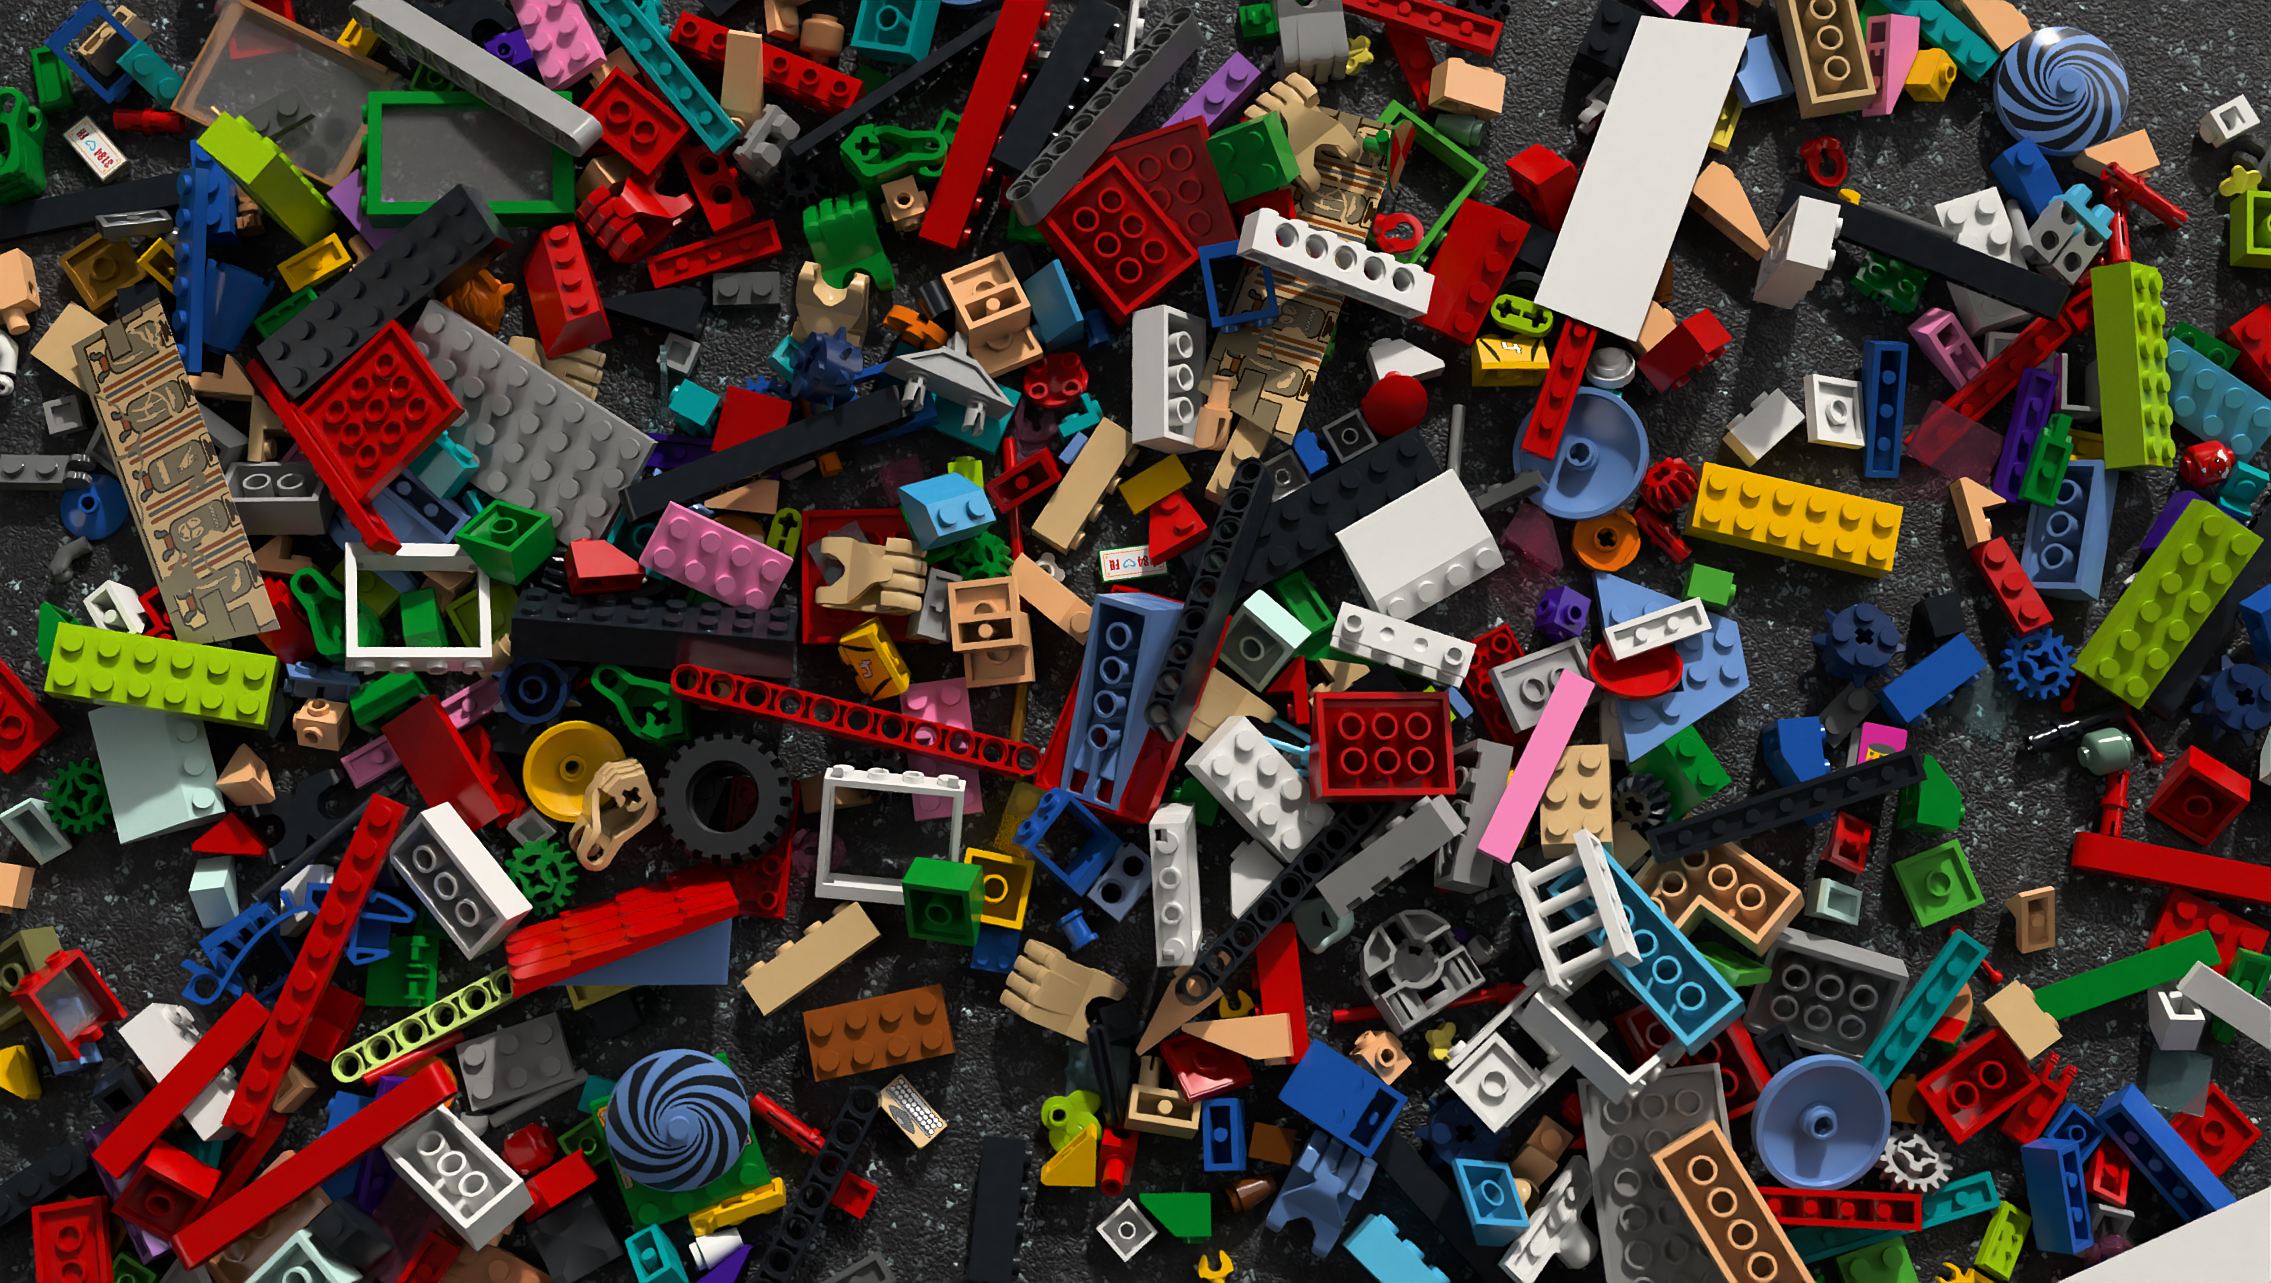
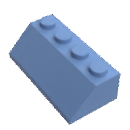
(2069, 543)

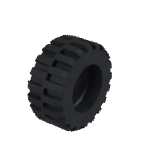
(690, 770)

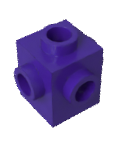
(513, 50)
(1562, 614)

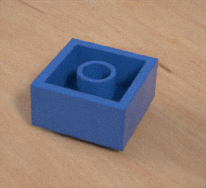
(1309, 455)
(995, 950)
(2076, 1125)

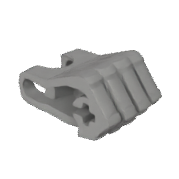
(1311, 40)

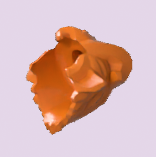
(481, 301)

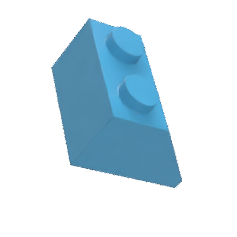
(1053, 307)
(945, 510)
(1490, 1201)

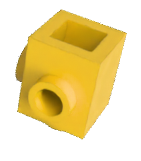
(1930, 76)

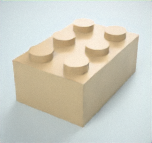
(1577, 799)

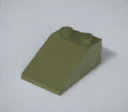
(18, 957)

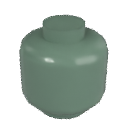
(2105, 751)

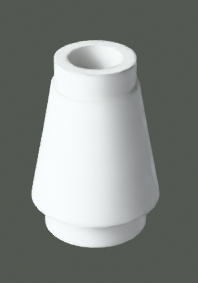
(715, 1247)

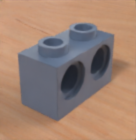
(1131, 887)

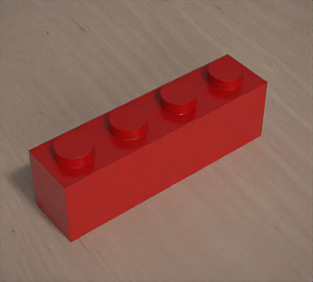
(1280, 983)

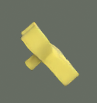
(1358, 54)
(2240, 181)
(1440, 1041)

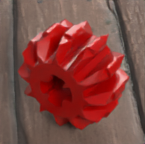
(1668, 485)

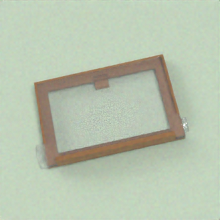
(261, 55)

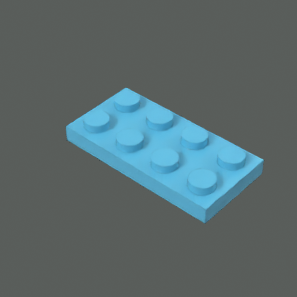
(2215, 402)

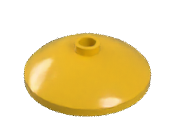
(559, 790)

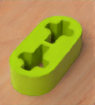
(1520, 323)
(794, 537)

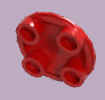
(1055, 380)
(1394, 404)

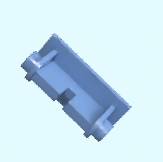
(307, 677)

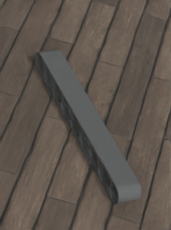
(1104, 116)

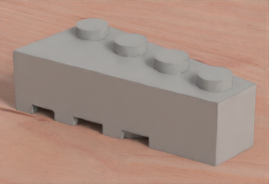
(1480, 782)
(1390, 855)

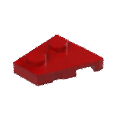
(1173, 528)

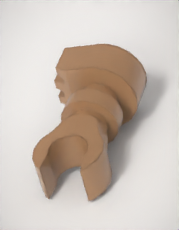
(250, 223)

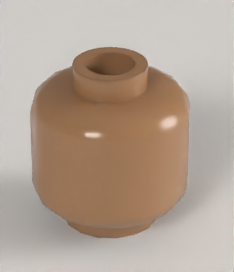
(821, 38)

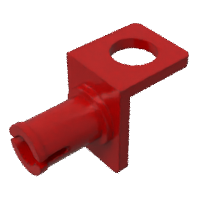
(1116, 1160)

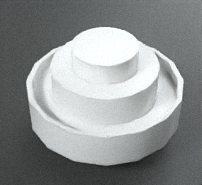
(1610, 368)

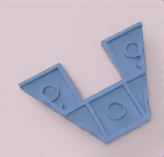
(1711, 668)

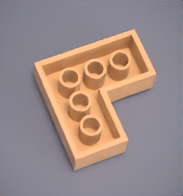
(1727, 890)

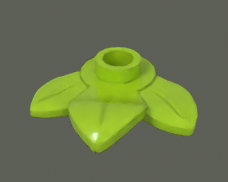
(1078, 1114)

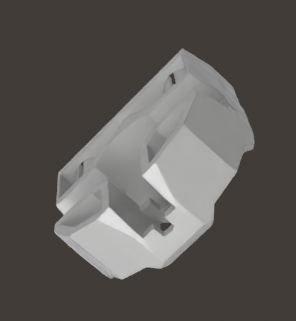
(1402, 1005)

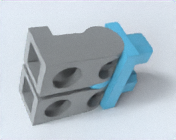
(2069, 235)

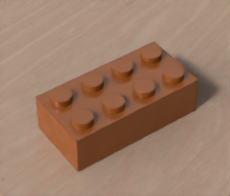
(879, 1032)

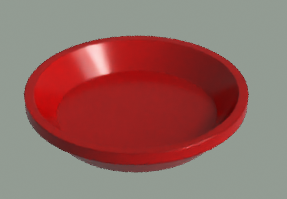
(1637, 677)

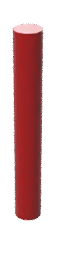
(413, 1057)

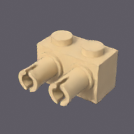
(1159, 1109)

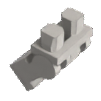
(765, 145)

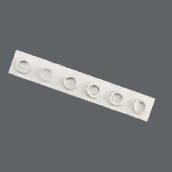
(1260, 245)

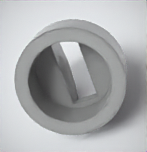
(1480, 950)
(475, 1122)

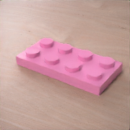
(560, 40)
(715, 559)
(945, 704)

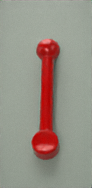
(2068, 705)
(2156, 757)
(1994, 976)

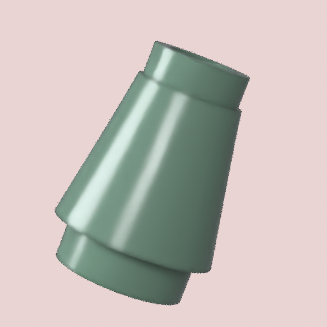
(1461, 128)

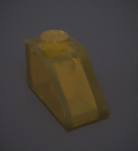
(1020, 806)

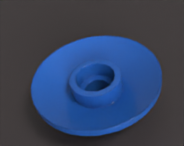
(104, 517)

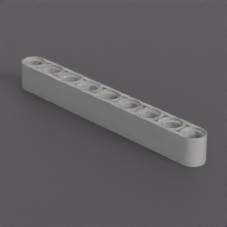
(480, 73)

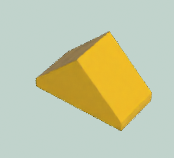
(160, 263)
(19, 1072)
(1073, 1163)

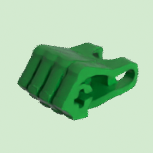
(864, 158)
(24, 170)
(847, 241)
(324, 608)
(641, 693)

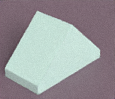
(35, 830)
(215, 891)
(1833, 901)

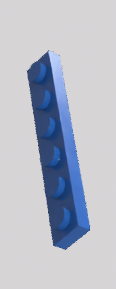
(190, 259)

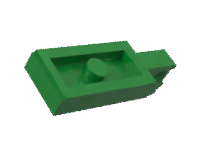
(2048, 463)
(2251, 973)

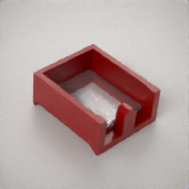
(67, 1002)

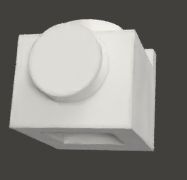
(2228, 122)

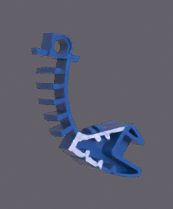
(366, 944)

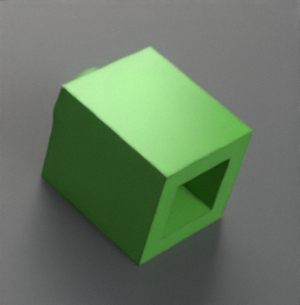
(1710, 585)

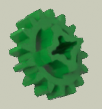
(981, 558)
(67, 795)
(554, 870)

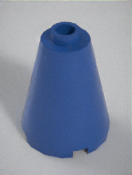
(230, 304)

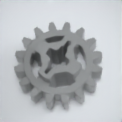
(1914, 1158)

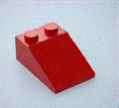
(1976, 1083)

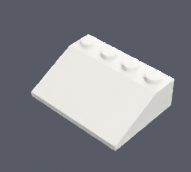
(1419, 548)

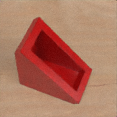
(231, 837)

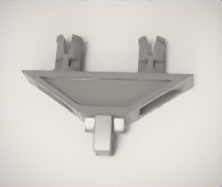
(954, 377)

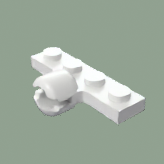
(1555, 1227)

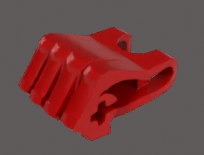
(635, 217)

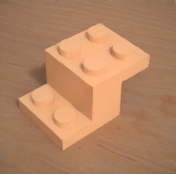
(992, 315)
(991, 632)

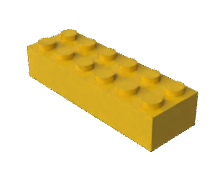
(1794, 520)

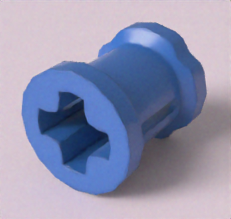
(1098, 329)
(1076, 929)

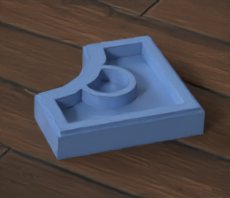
(1761, 74)

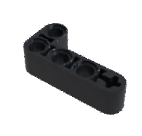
(936, 305)

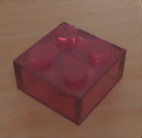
(900, 474)

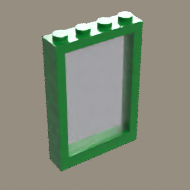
(436, 139)

